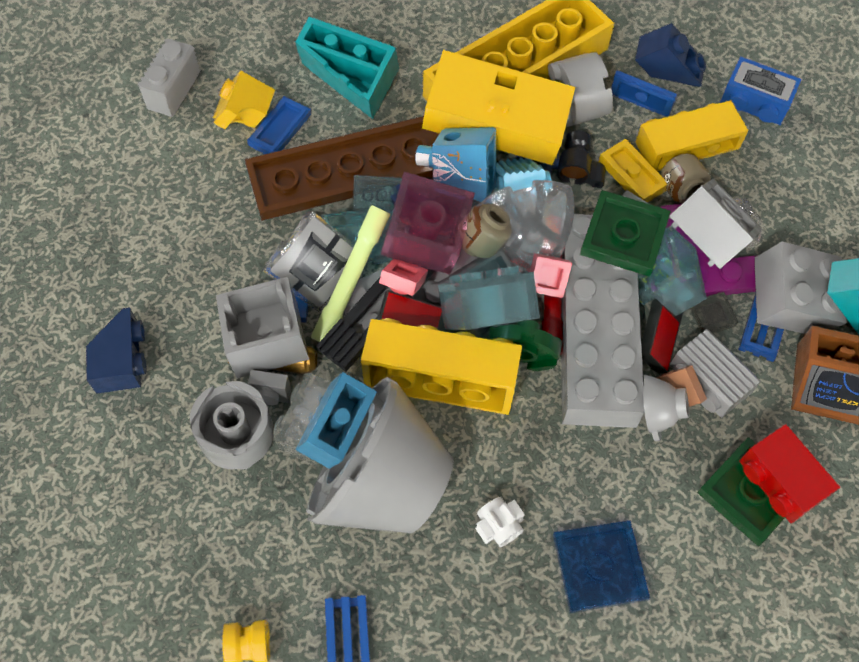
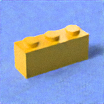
(695, 132)

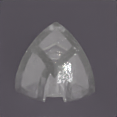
(538, 219)

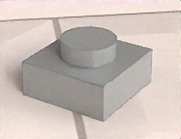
(271, 386)

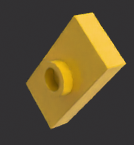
(633, 171)

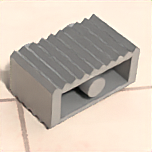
(169, 77)
(719, 371)

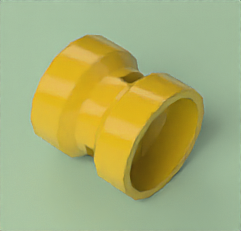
(246, 642)

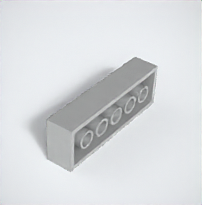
(600, 340)

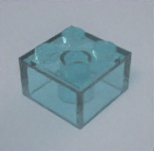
(488, 301)

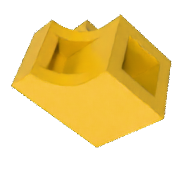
(243, 101)

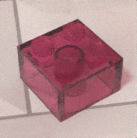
(427, 223)

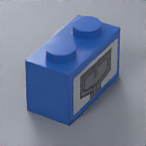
(761, 90)

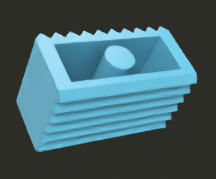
(518, 174)

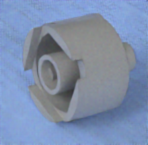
(590, 96)
(249, 423)

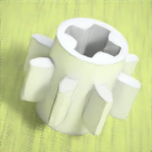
(500, 521)

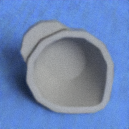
(663, 405)

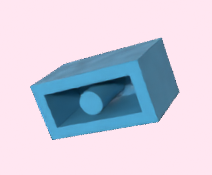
(336, 421)

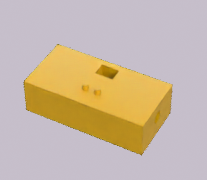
(522, 107)

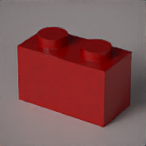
(788, 474)

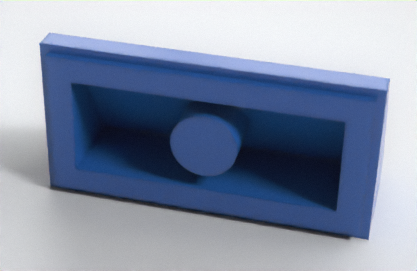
(643, 94)

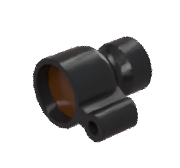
(578, 163)

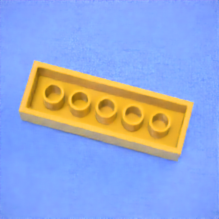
(538, 38)

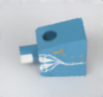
(463, 159)

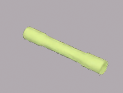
(367, 238)

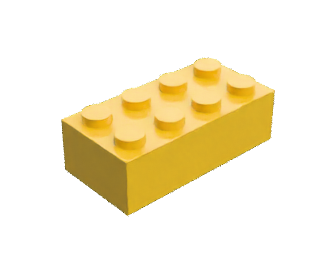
(442, 365)

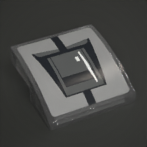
(311, 260)

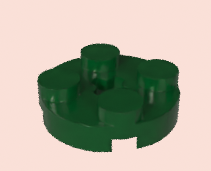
(539, 347)

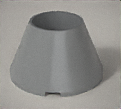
(389, 472)

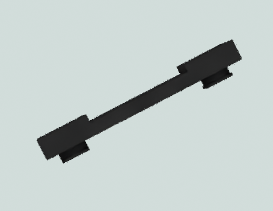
(342, 342)

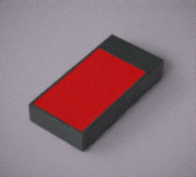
(411, 311)
(660, 337)

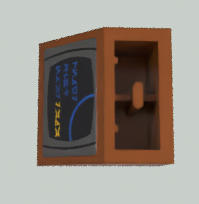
(827, 375)

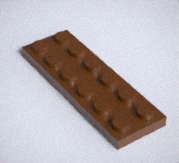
(326, 169)

